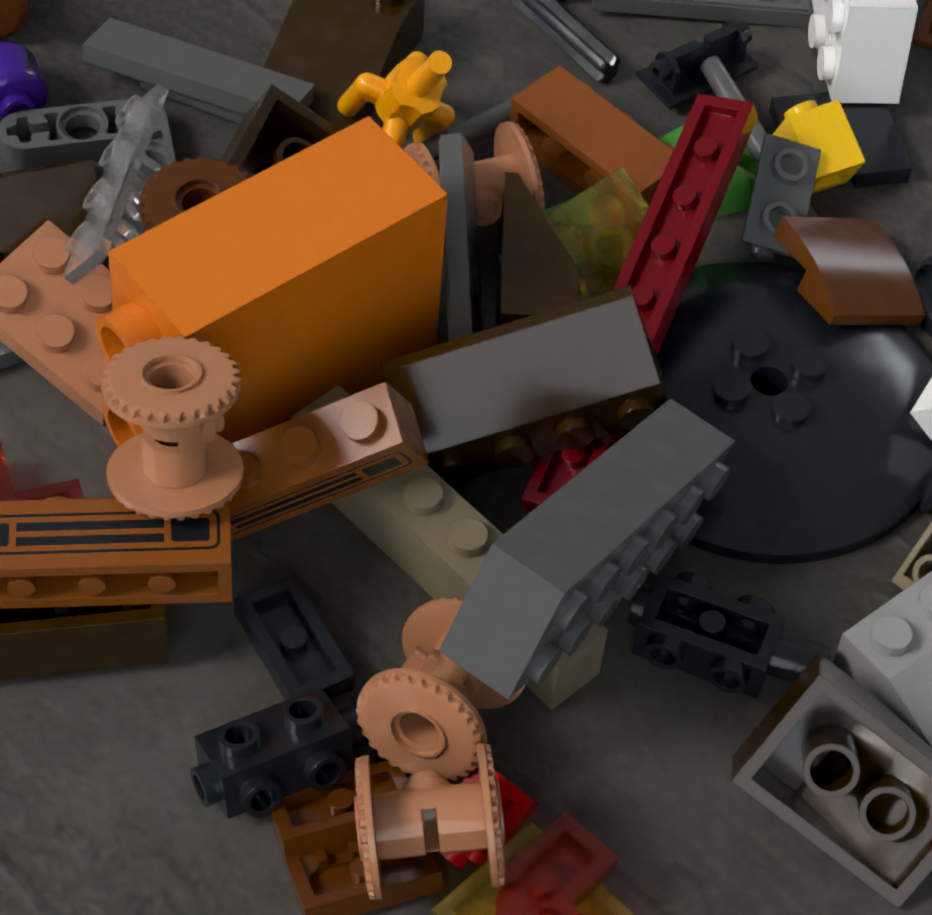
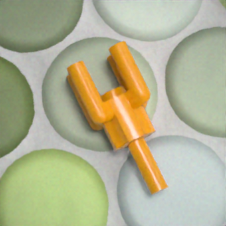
(406, 97)

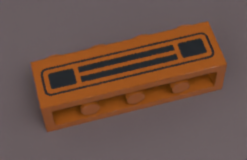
(325, 457)
(109, 555)

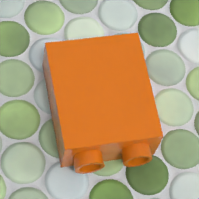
(293, 275)

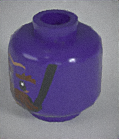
(20, 80)

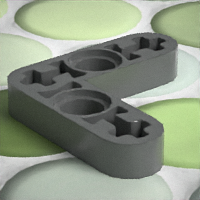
(63, 119)

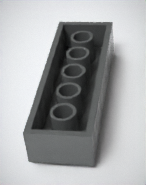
(587, 549)

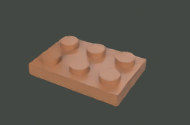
(53, 320)

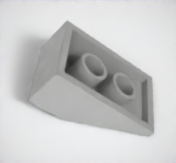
(893, 655)

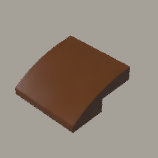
(851, 271)
(323, 856)

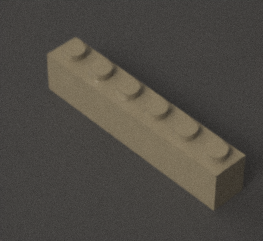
(442, 547)

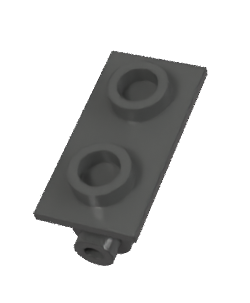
(780, 189)

